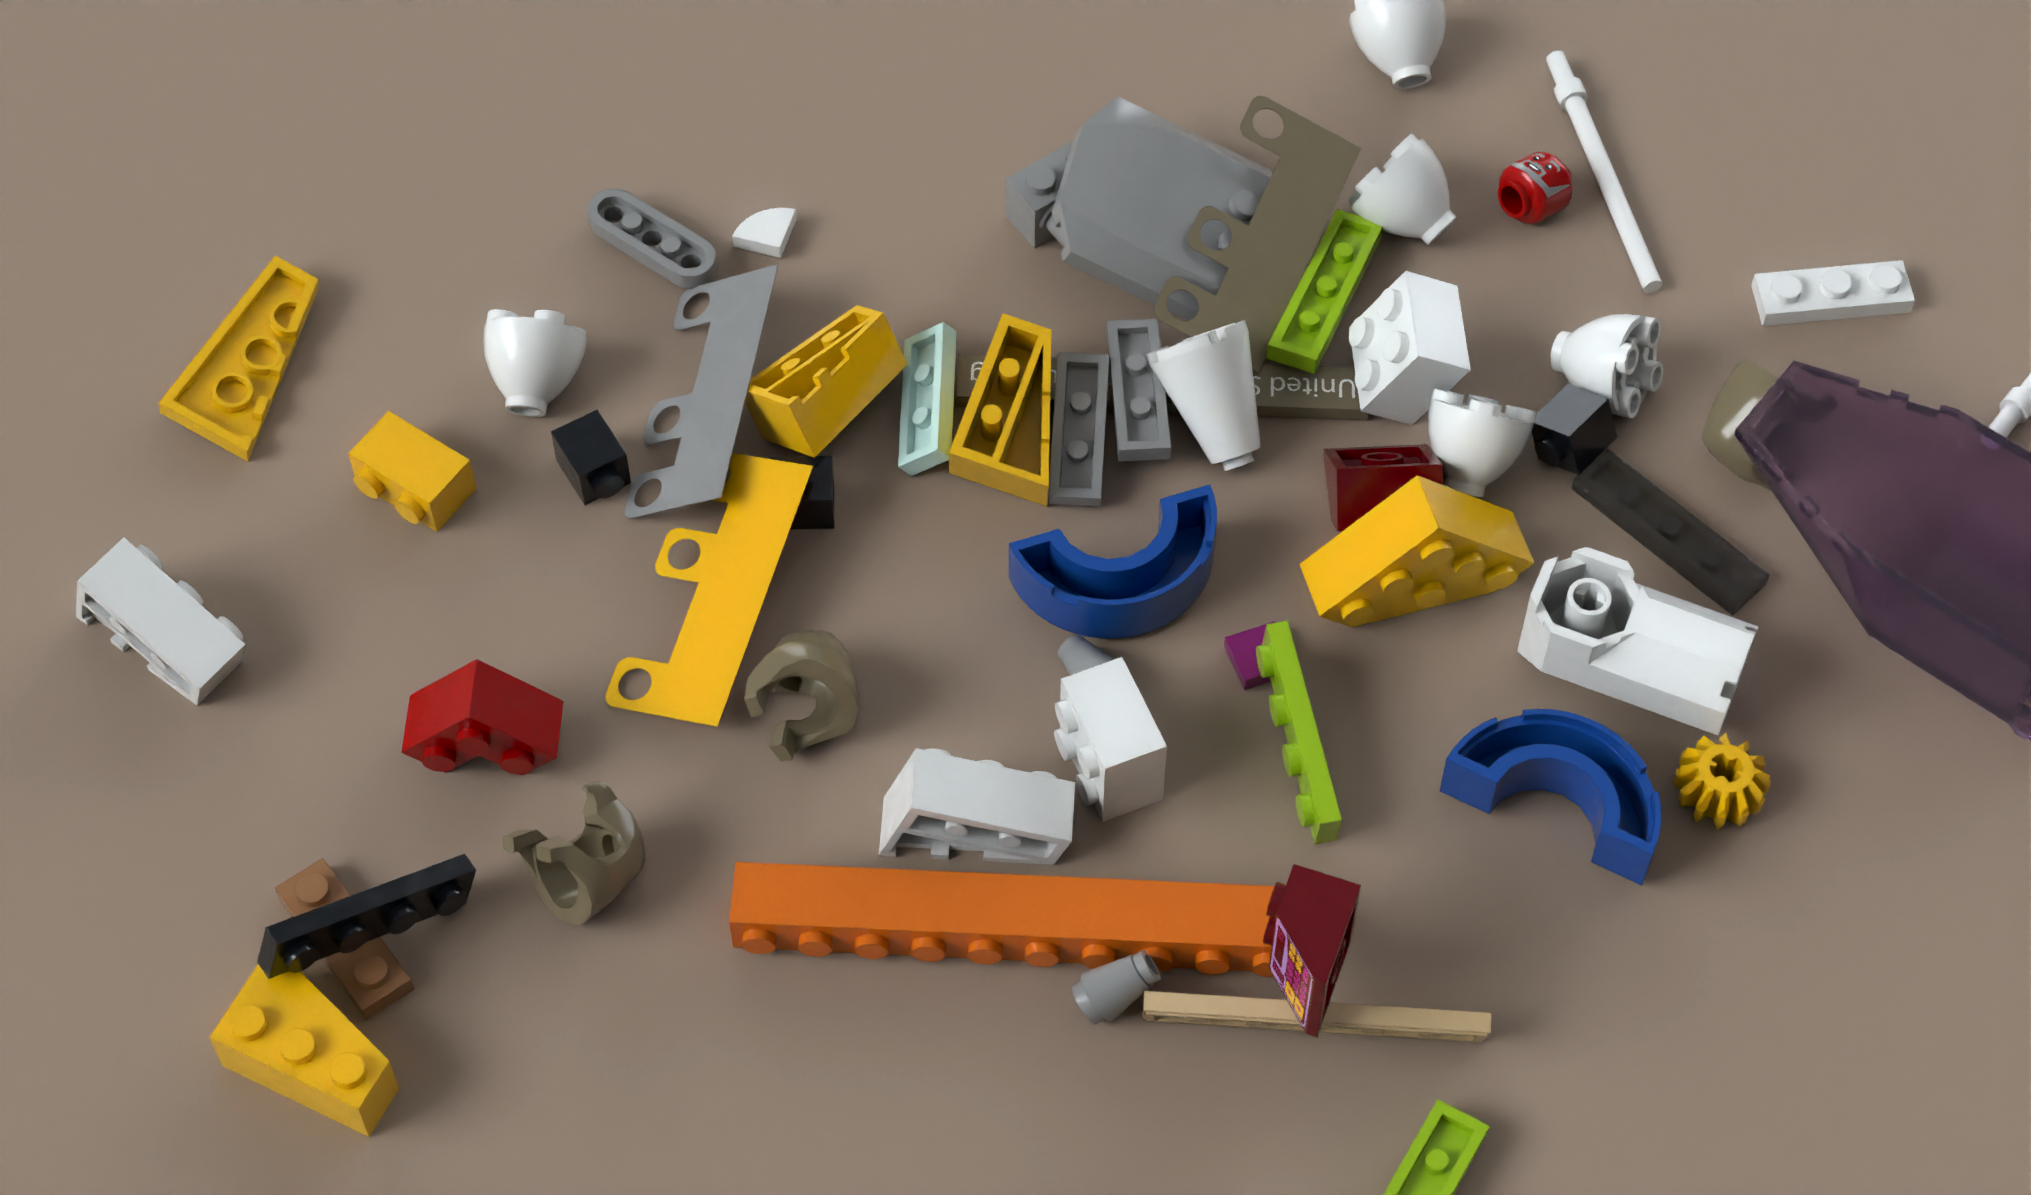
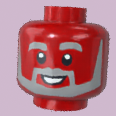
(1535, 188)

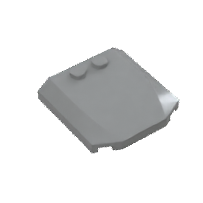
(1135, 195)

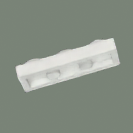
(1832, 293)

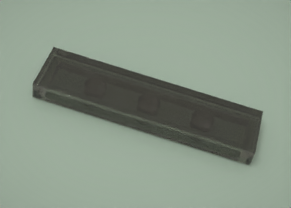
(1670, 532)

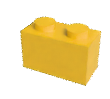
(411, 472)

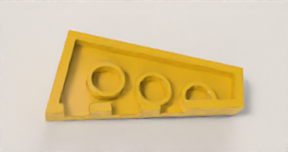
(240, 367)

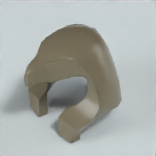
(1733, 403)
(813, 666)
(589, 872)

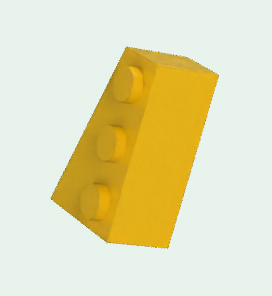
(825, 381)
(1008, 415)
(305, 1049)

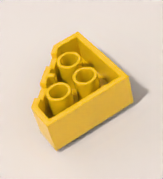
(1415, 554)

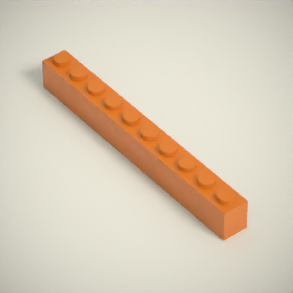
(998, 917)

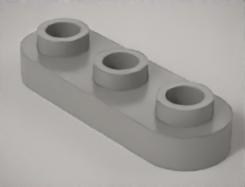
(644, 225)

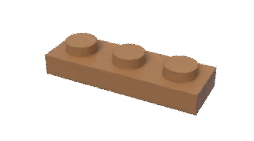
(368, 974)

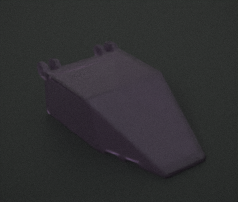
(1912, 522)

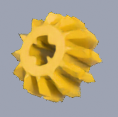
(1721, 781)

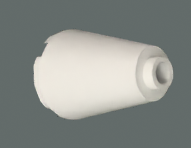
(1214, 391)

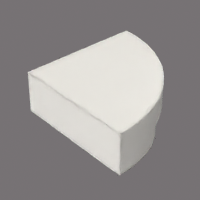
(766, 231)

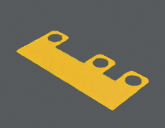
(730, 591)

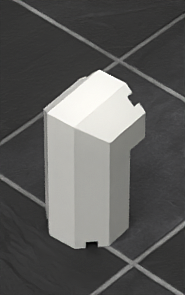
(1633, 641)

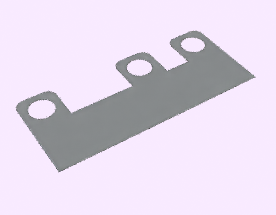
(715, 407)

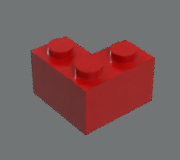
(485, 716)

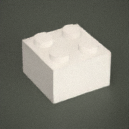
(1408, 347)
(1110, 740)

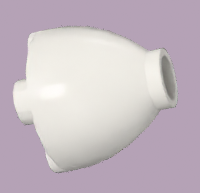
(1400, 37)
(1408, 196)
(531, 357)
(1612, 359)
(1476, 438)

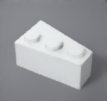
(159, 620)
(977, 807)

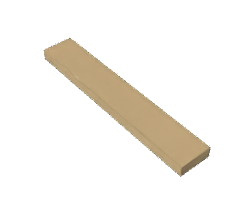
(1339, 1018)

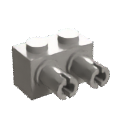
(1032, 195)

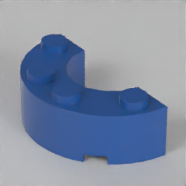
(1122, 593)
(1572, 759)

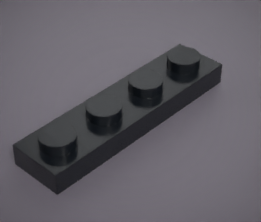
(366, 916)

